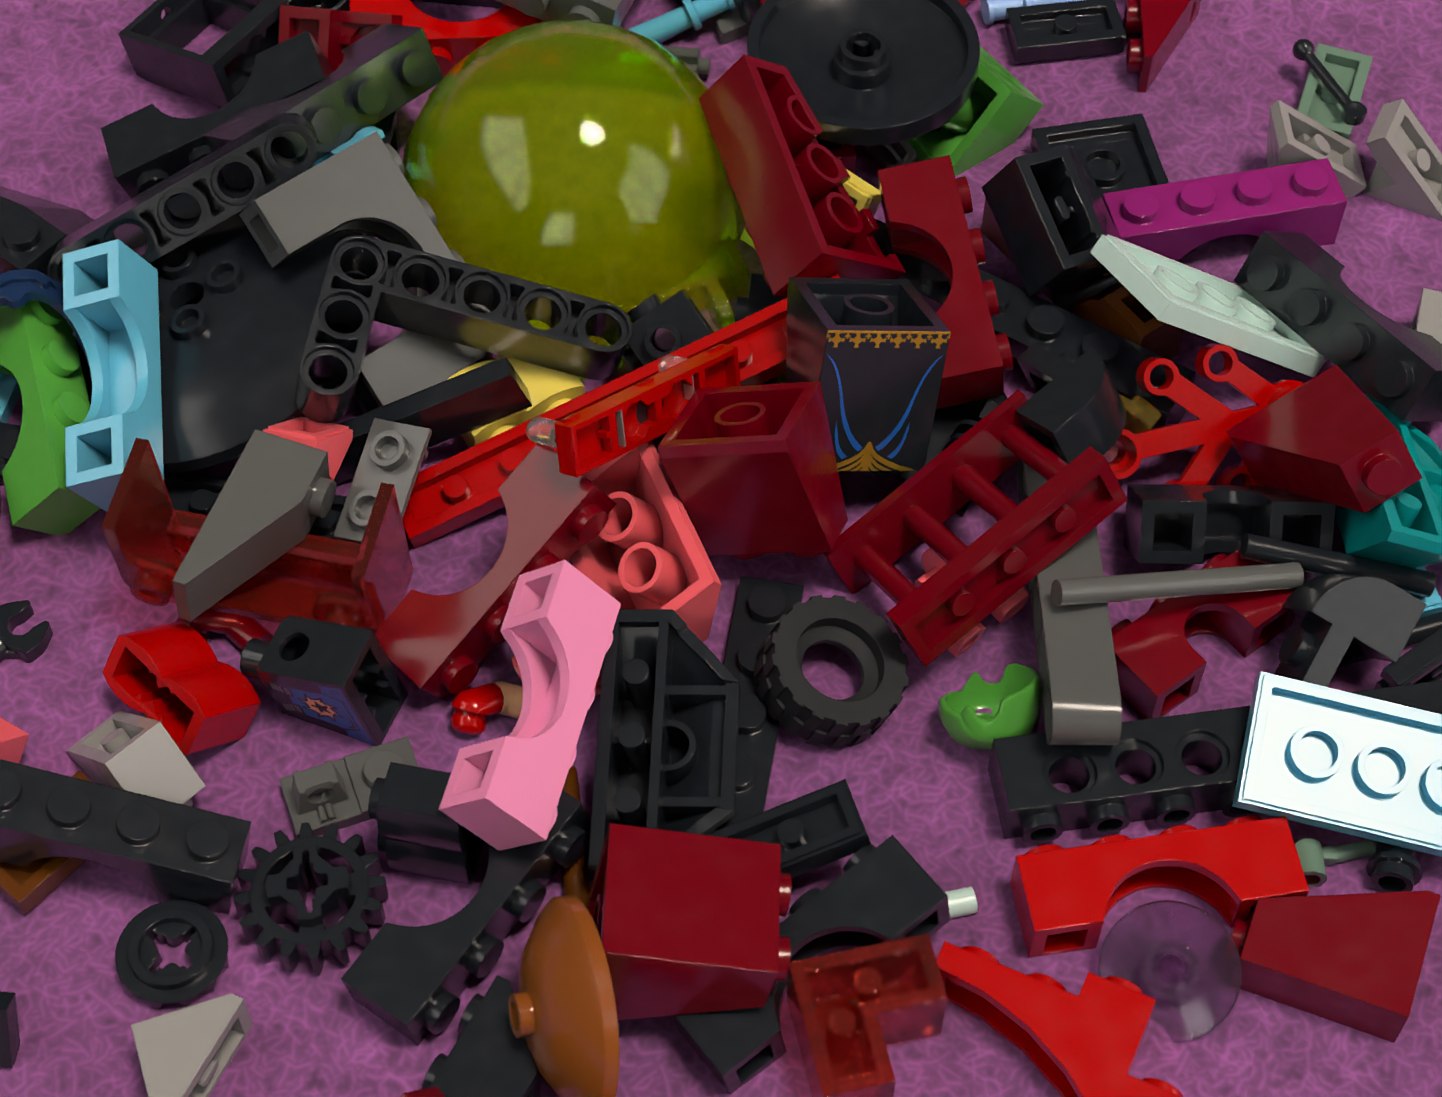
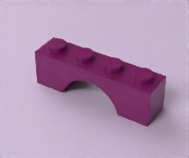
(1191, 212)

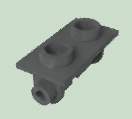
(390, 457)

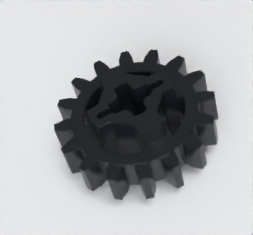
(280, 890)

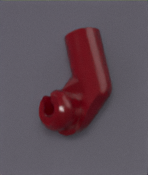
(234, 627)

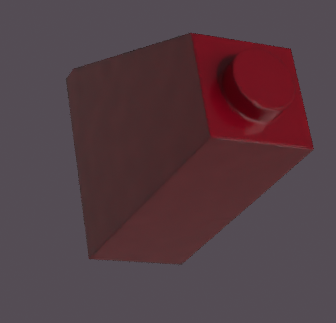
(1326, 445)
(1339, 955)

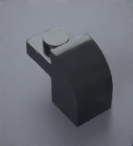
(1072, 402)
(1345, 614)

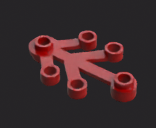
(1211, 415)

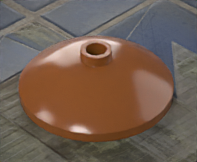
(568, 1002)

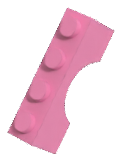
(559, 635)

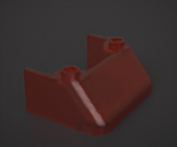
(311, 581)

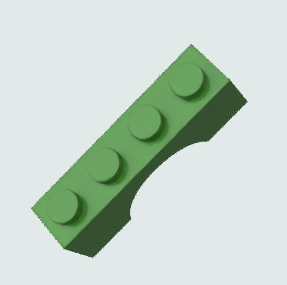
(47, 365)

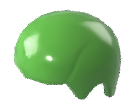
(1013, 702)

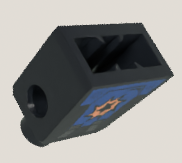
(328, 677)

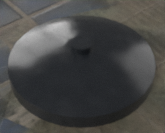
(872, 65)

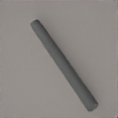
(1176, 584)

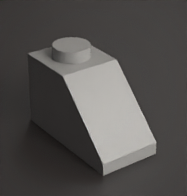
(137, 758)

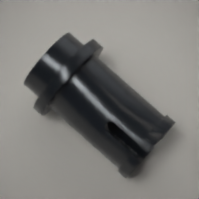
(1394, 864)

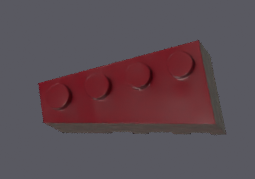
(789, 181)

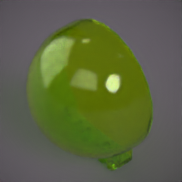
(581, 168)

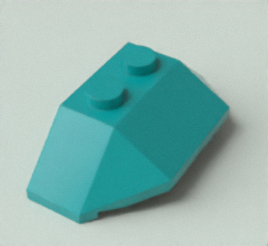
(1409, 524)

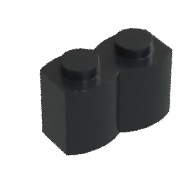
(415, 832)

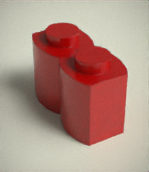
(179, 682)

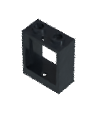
(219, 74)

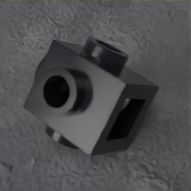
(676, 314)

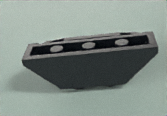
(663, 731)

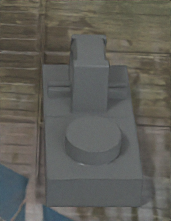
(341, 788)

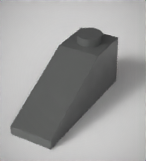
(255, 520)

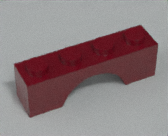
(927, 220)
(447, 636)

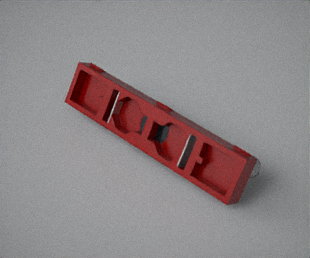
(635, 413)

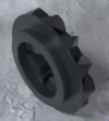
(171, 924)

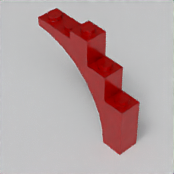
(1073, 1040)

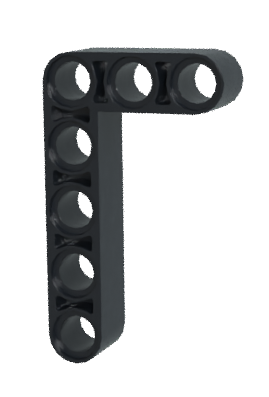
(446, 317)

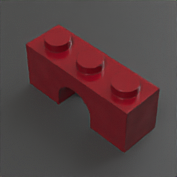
(1158, 663)

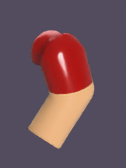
(488, 699)

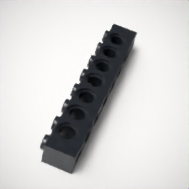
(1152, 749)

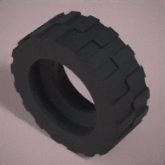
(859, 635)

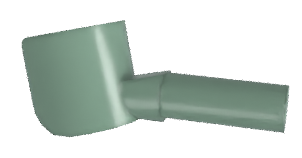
(1315, 857)

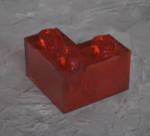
(857, 1004)

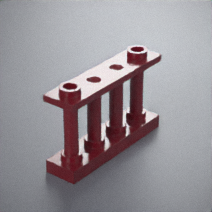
(999, 560)

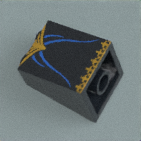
(877, 366)

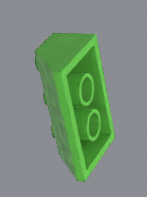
(986, 123)

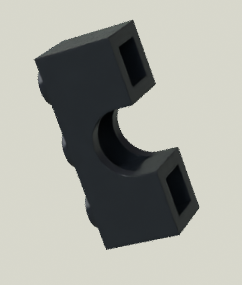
(1191, 520)

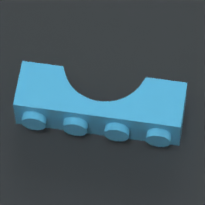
(116, 312)

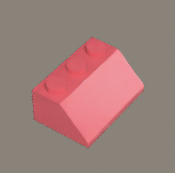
(649, 546)

